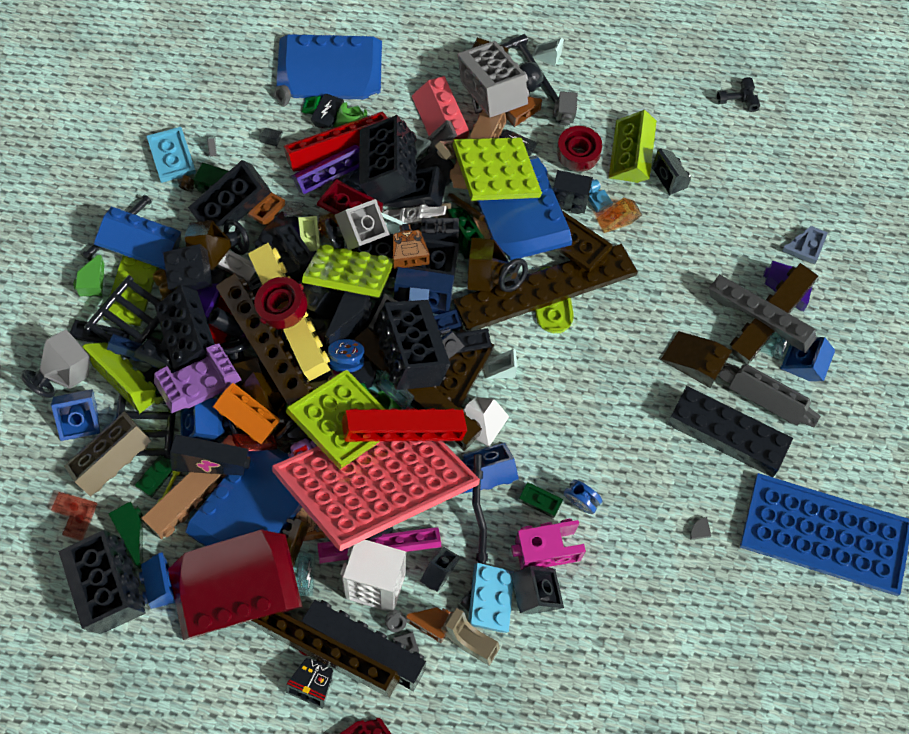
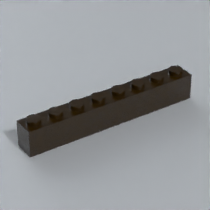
(425, 397)
(329, 652)

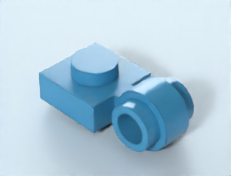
(599, 199)

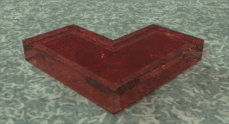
(246, 441)
(79, 512)

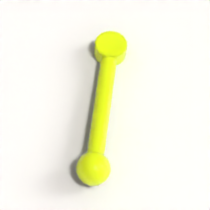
(175, 473)

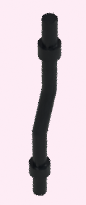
(481, 556)

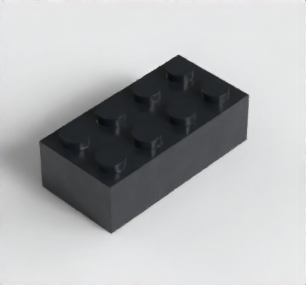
(231, 196)

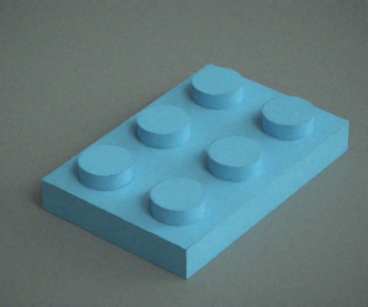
(171, 154)
(491, 598)

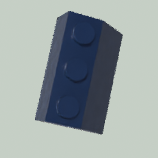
(439, 287)

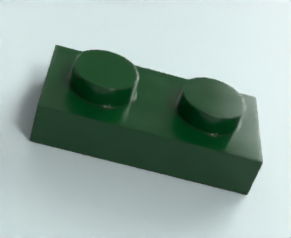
(155, 476)
(540, 500)

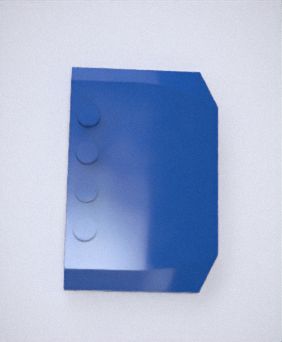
(330, 65)
(527, 224)
(246, 503)

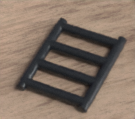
(116, 297)
(168, 434)

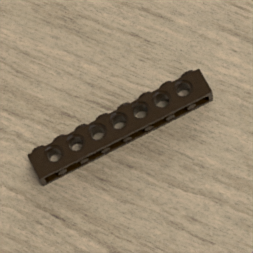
(230, 290)

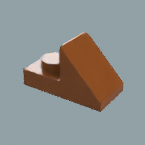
(267, 209)

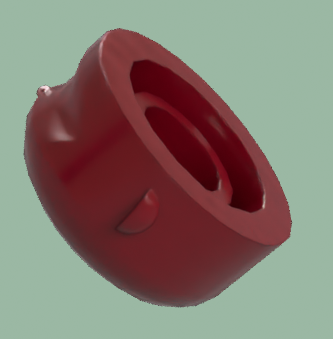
(583, 138)
(273, 294)

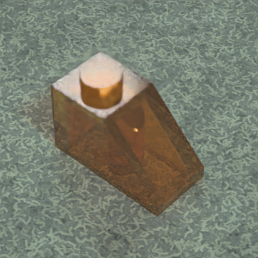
(619, 215)

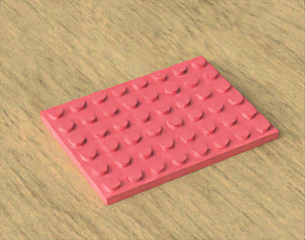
(376, 488)

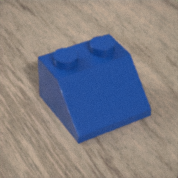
(812, 364)
(76, 414)
(157, 582)

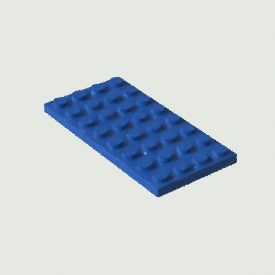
(827, 534)

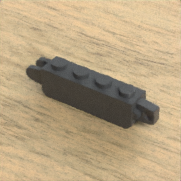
(770, 394)

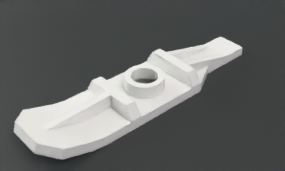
(422, 211)

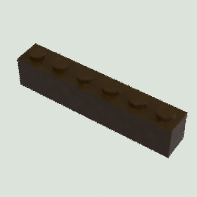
(786, 298)

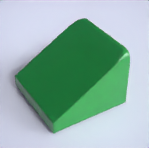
(311, 104)

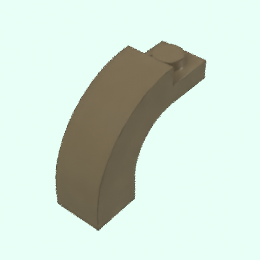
(469, 638)

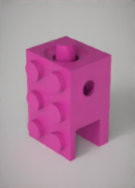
(544, 545)

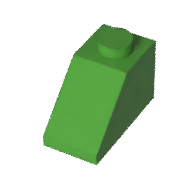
(90, 278)

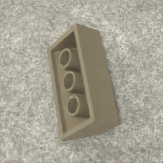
(107, 454)

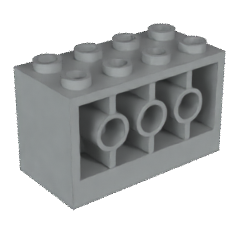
(493, 78)

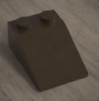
(696, 357)

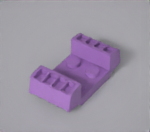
(196, 381)

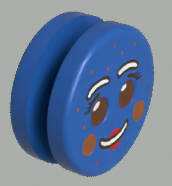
(346, 355)
(583, 496)

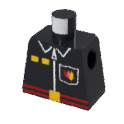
(311, 682)

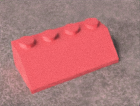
(437, 105)

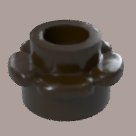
(186, 183)

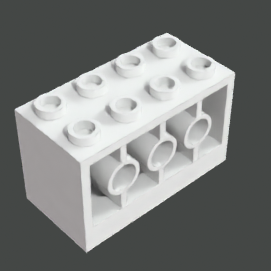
(374, 575)

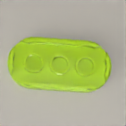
(555, 316)

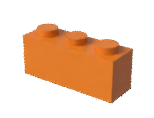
(246, 413)

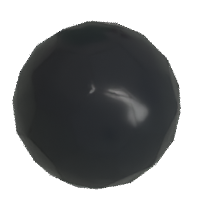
(534, 75)

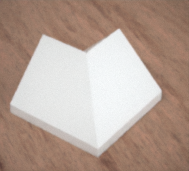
(488, 415)

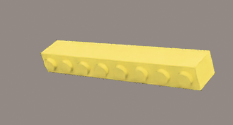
(300, 336)

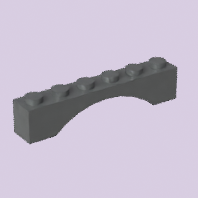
(787, 326)

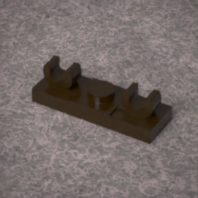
(296, 537)

